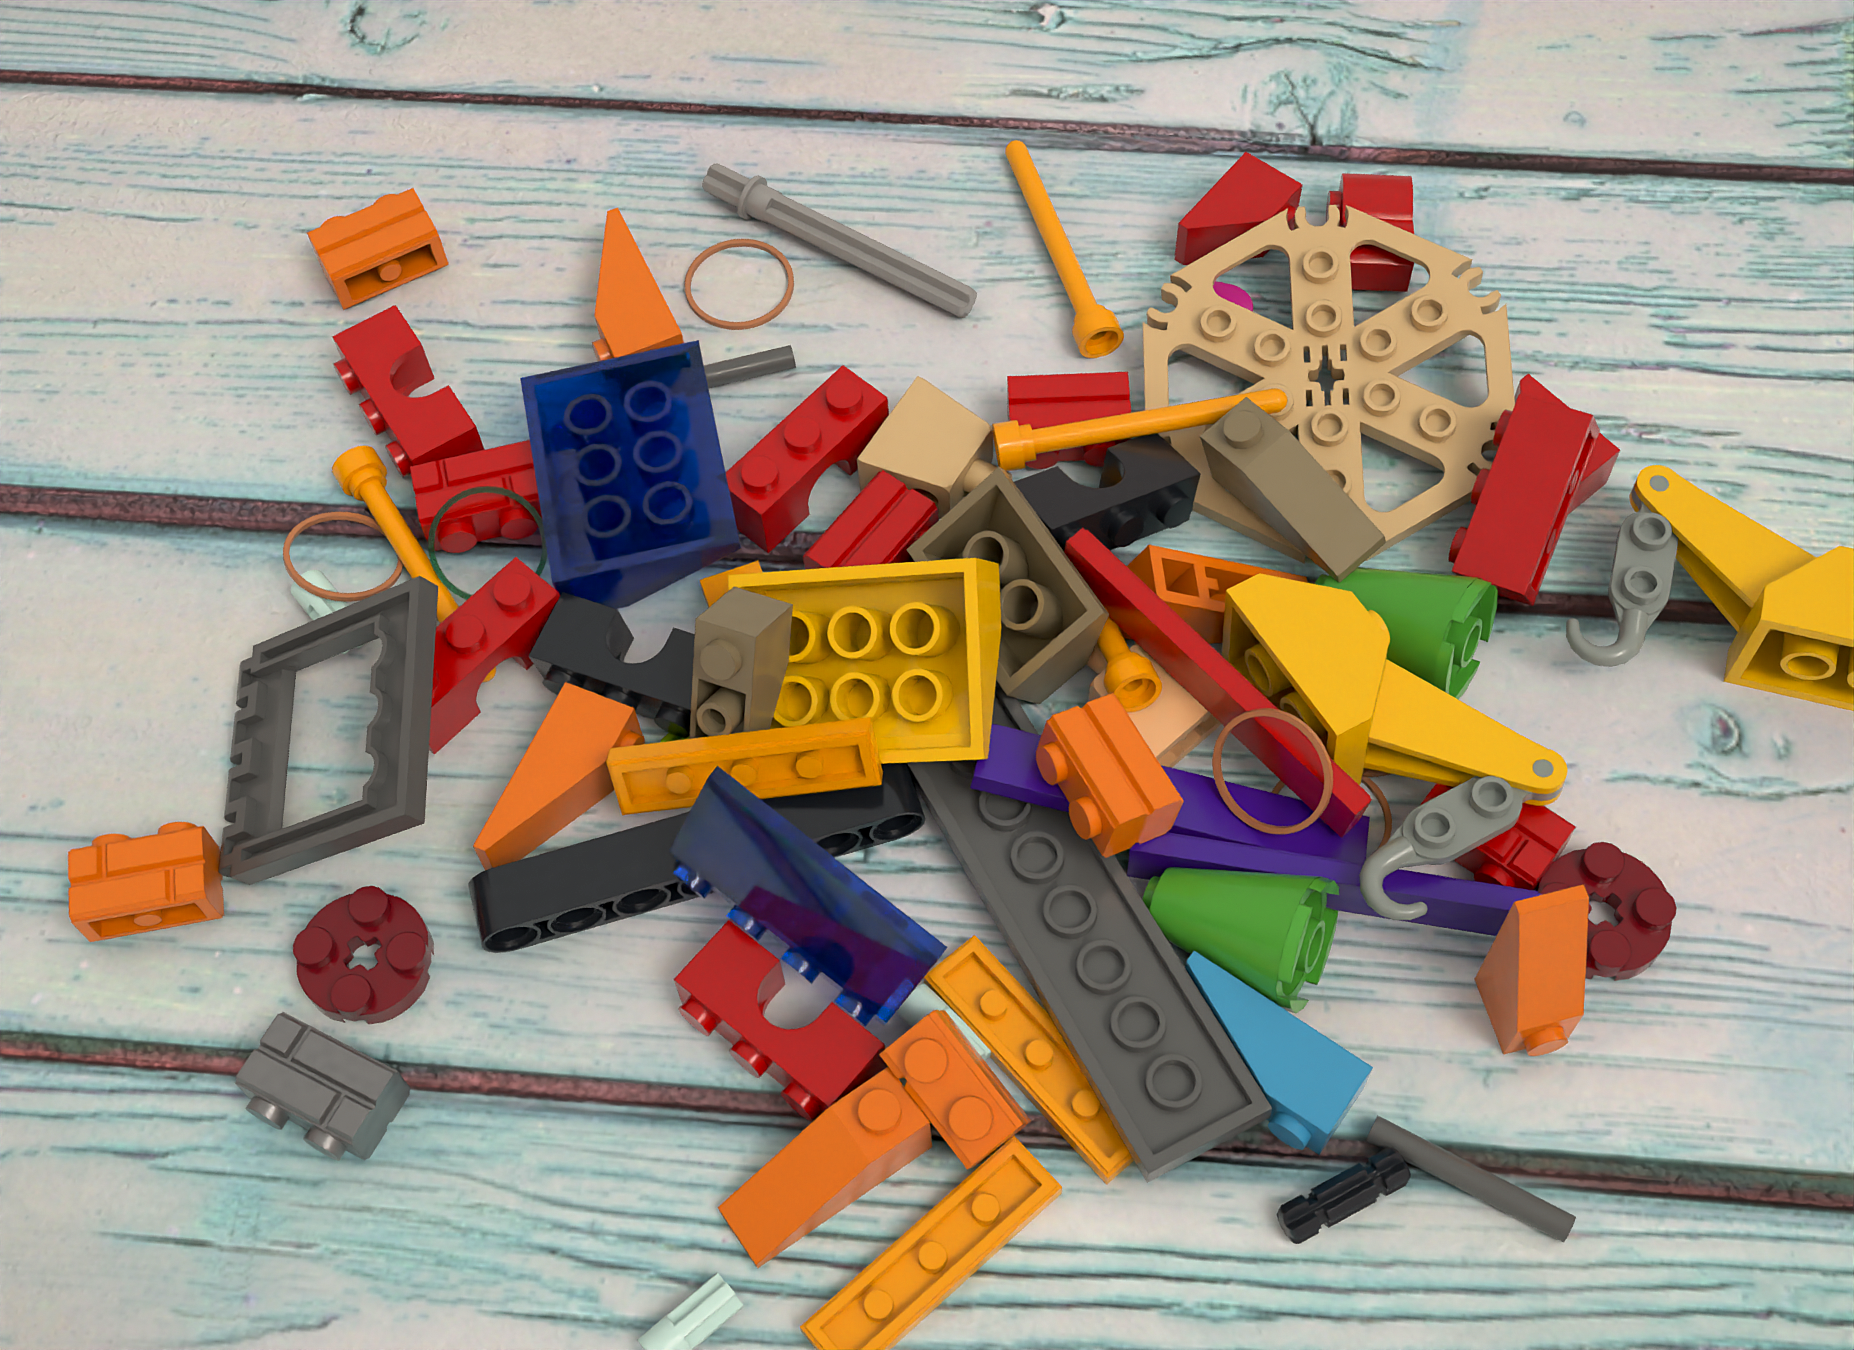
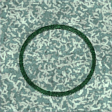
(481, 489)

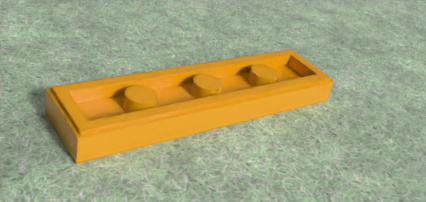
(763, 761)
(1029, 1052)
(936, 1254)

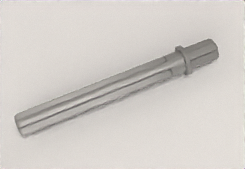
(768, 205)

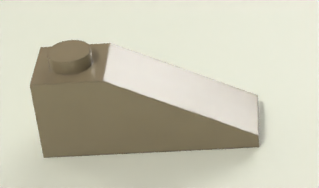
(1289, 489)

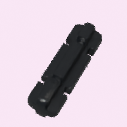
(1343, 1195)

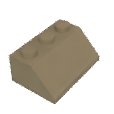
(1045, 603)

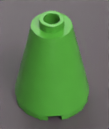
(1429, 619)
(1251, 924)

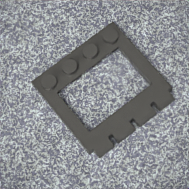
(396, 737)

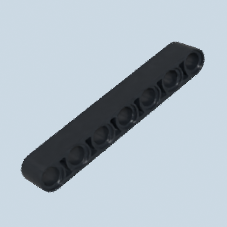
(634, 870)

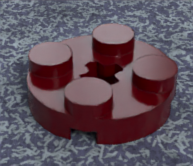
(1639, 904)
(338, 931)

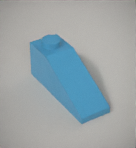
(1296, 1067)

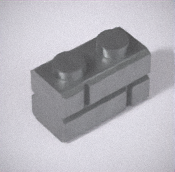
(323, 1087)

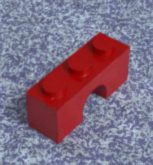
(388, 364)
(777, 475)
(488, 628)
(729, 991)

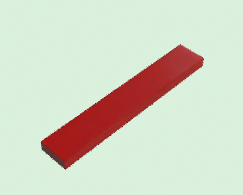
(1214, 682)

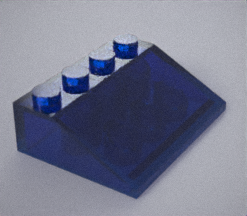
(629, 473)
(802, 900)

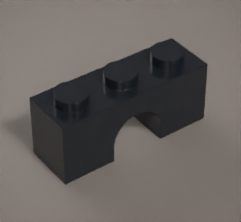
(1139, 493)
(587, 648)

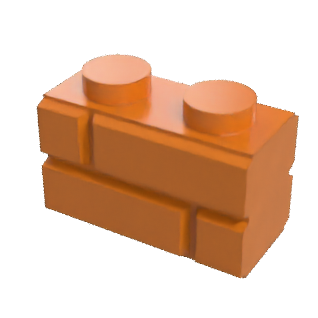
(378, 247)
(1107, 776)
(145, 882)
(955, 1088)

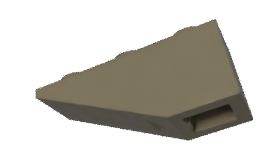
(739, 663)

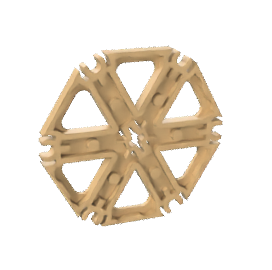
(1376, 354)

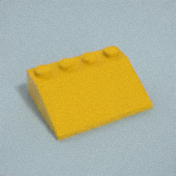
(894, 646)

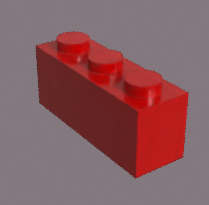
(1524, 496)

